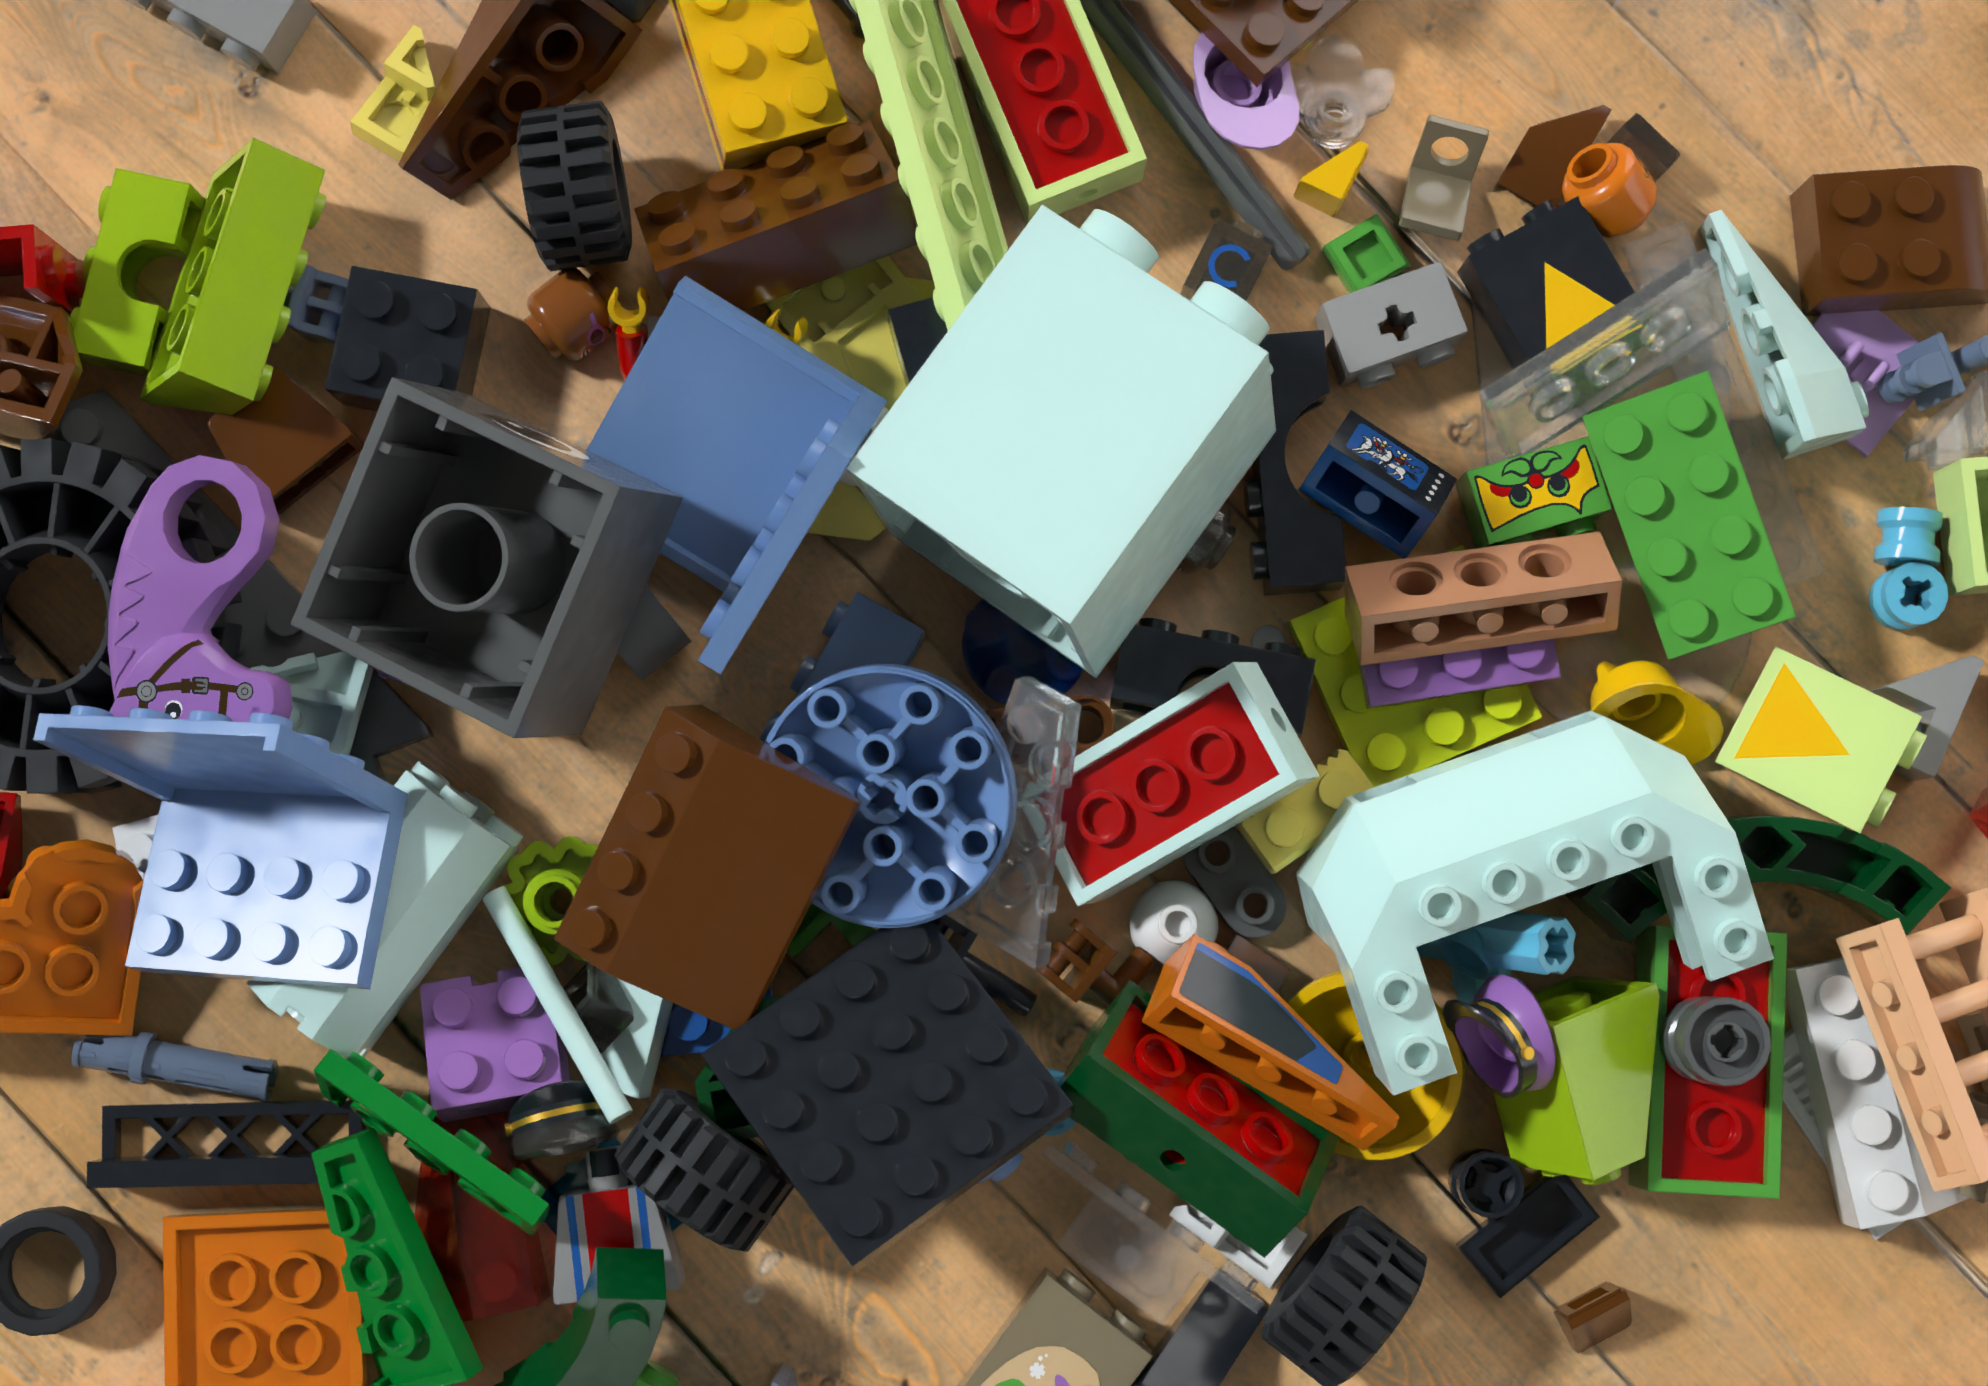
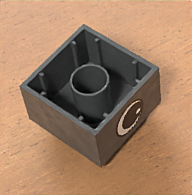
(485, 561)

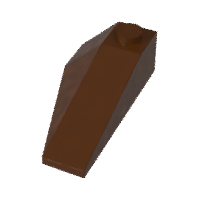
(509, 63)

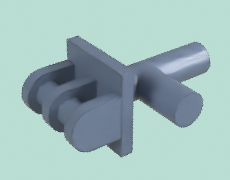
(316, 305)
(1932, 371)

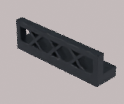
(215, 1168)

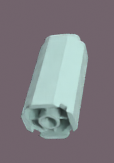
(442, 870)

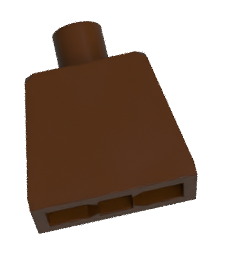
(285, 440)

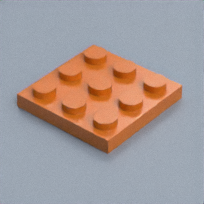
(258, 1301)

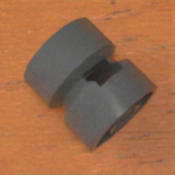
(1715, 1040)

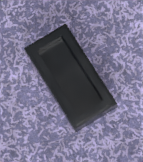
(1519, 1243)

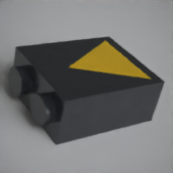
(1542, 278)

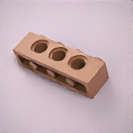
(1482, 598)

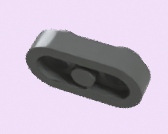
(1233, 881)

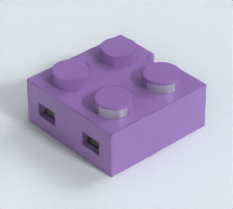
(487, 1044)

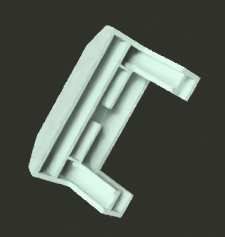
(1504, 836)

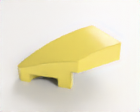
(399, 100)

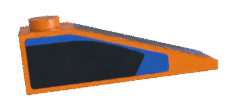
(1248, 1030)

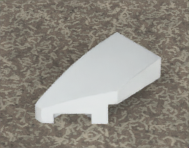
(1267, 1269)

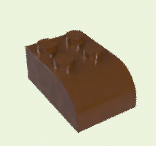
(1891, 239)

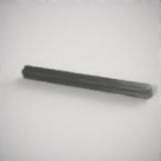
(1190, 124)

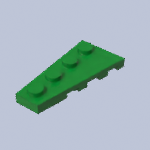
(510, 1195)

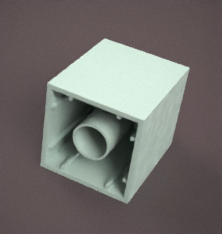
(1073, 433)

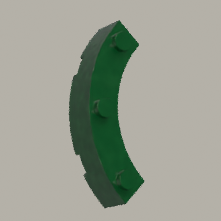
(1799, 851)
(610, 1326)

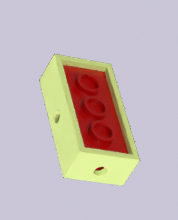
(1045, 100)

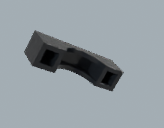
(1297, 543)

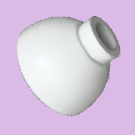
(1169, 916)

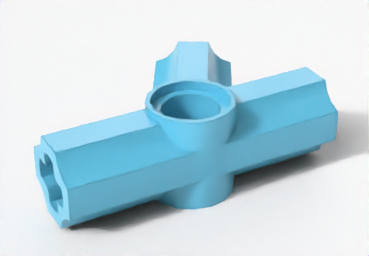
(1504, 944)

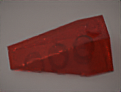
(481, 1255)

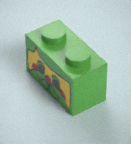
(1534, 495)

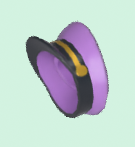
(1504, 1036)

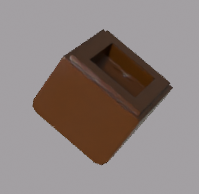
(1594, 1316)

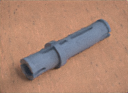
(168, 1062)

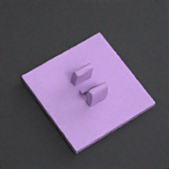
(1868, 349)

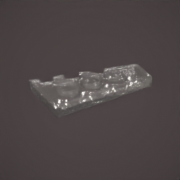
(1018, 897)

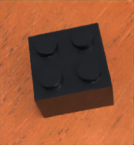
(405, 332)

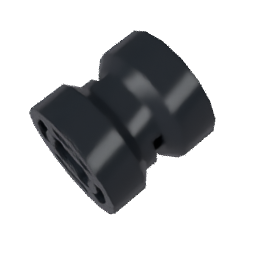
(1496, 1187)

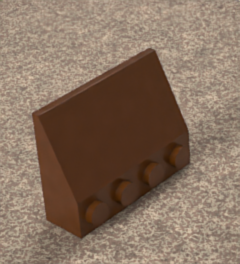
(706, 866)

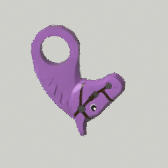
(169, 602)

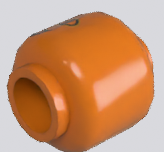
(1611, 187)

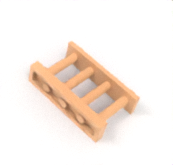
(1911, 1034)

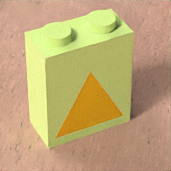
(1822, 741)

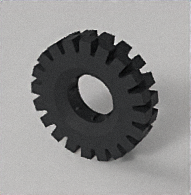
(79, 503)

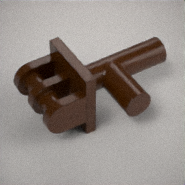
(1090, 969)

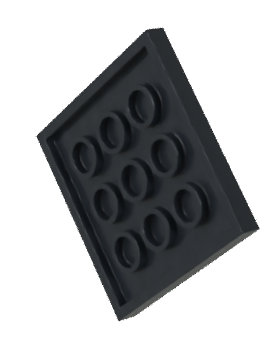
(887, 1087)

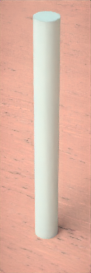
(557, 1005)

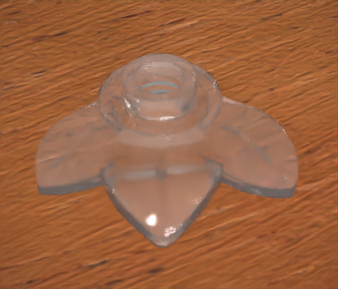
(1340, 84)

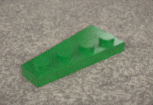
(401, 1293)

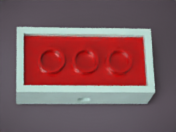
(1177, 781)

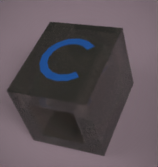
(1230, 257)

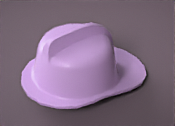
(1236, 107)

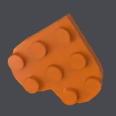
(69, 942)

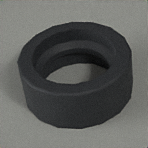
(99, 1270)

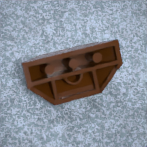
(36, 367)

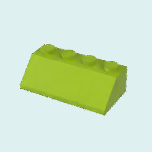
(236, 282)

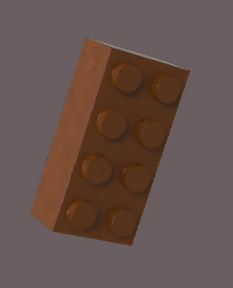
(782, 219)

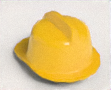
(1654, 705)

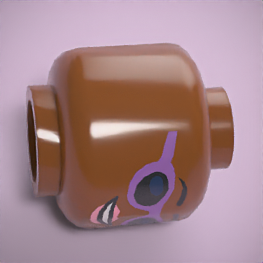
(571, 314)

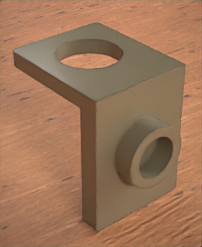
(1440, 187)

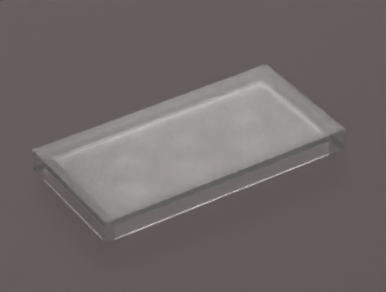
(1607, 356)

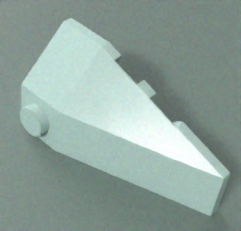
(1790, 365)

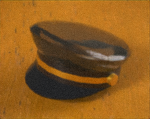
(556, 1122)

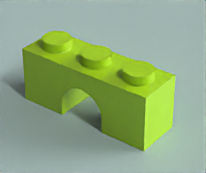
(139, 222)

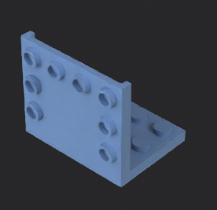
(745, 437)
(262, 845)

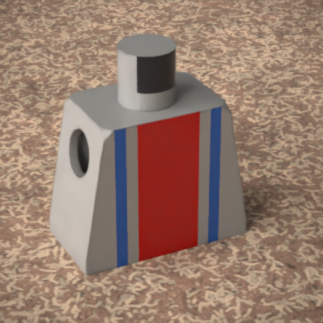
(608, 1216)

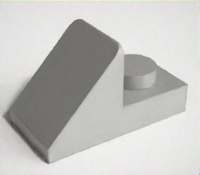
(1940, 699)

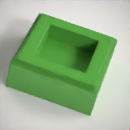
(1365, 255)

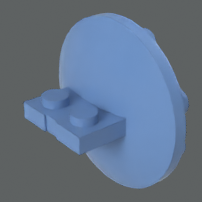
(929, 785)

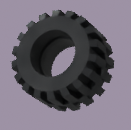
(574, 185)
(702, 1172)
(1344, 1297)

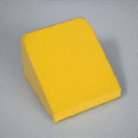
(1330, 183)

